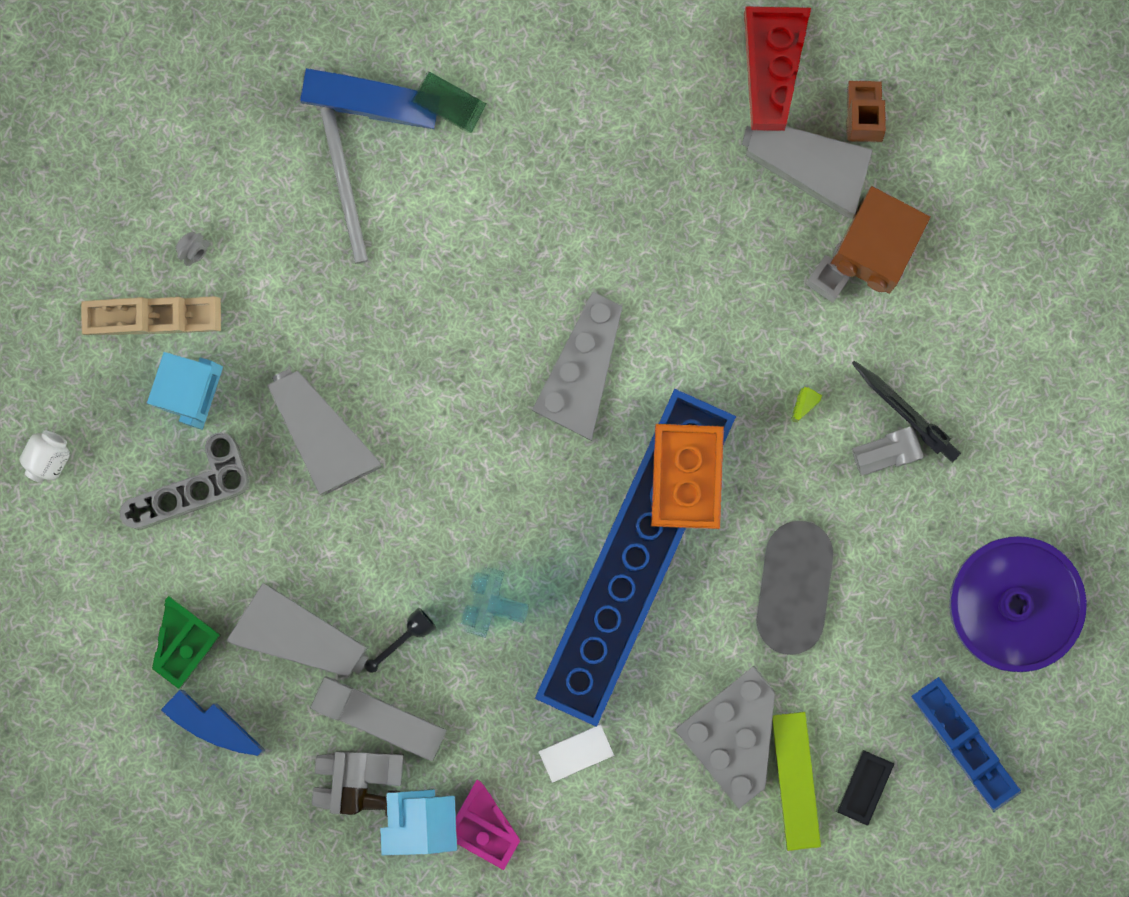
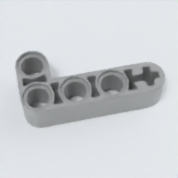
(184, 489)
(378, 718)

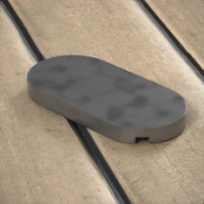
(794, 587)

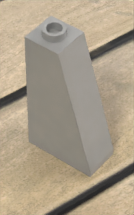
(814, 163)
(322, 438)
(291, 632)

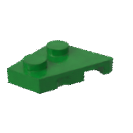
(181, 643)

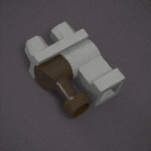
(351, 777)

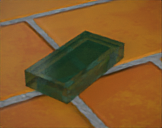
(449, 102)

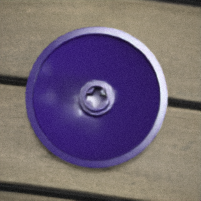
(1018, 604)

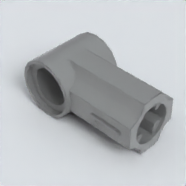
(895, 449)

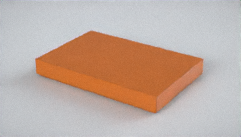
(687, 476)

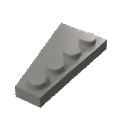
(579, 376)

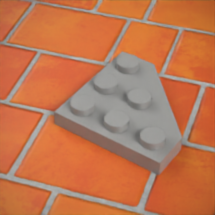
(734, 736)

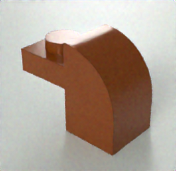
(865, 112)

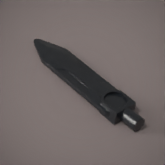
(930, 433)

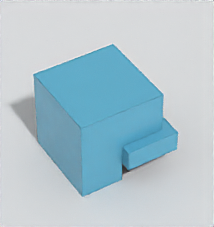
(185, 388)
(419, 824)

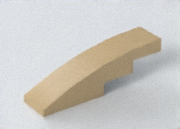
(151, 315)

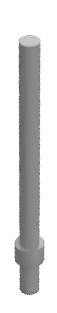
(343, 183)

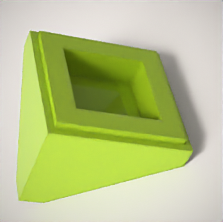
(805, 402)

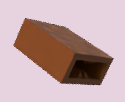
(880, 240)

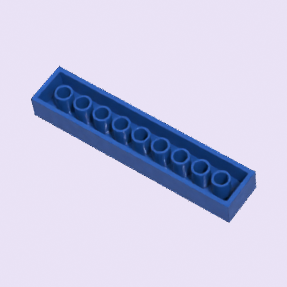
(620, 585)

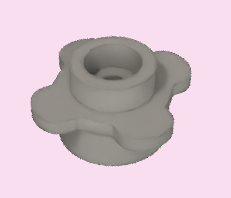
(191, 248)

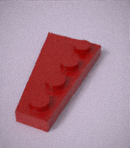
(773, 60)

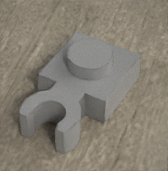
(827, 278)

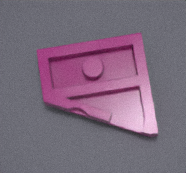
(484, 828)

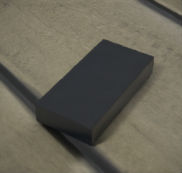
(865, 787)

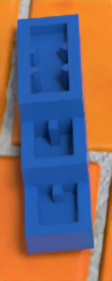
(364, 98)
(966, 744)

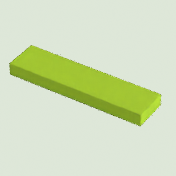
(796, 781)

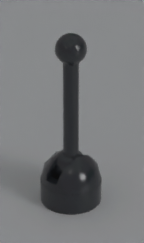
(417, 625)

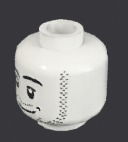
(44, 456)

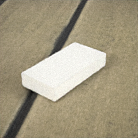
(576, 753)

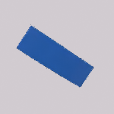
(211, 725)

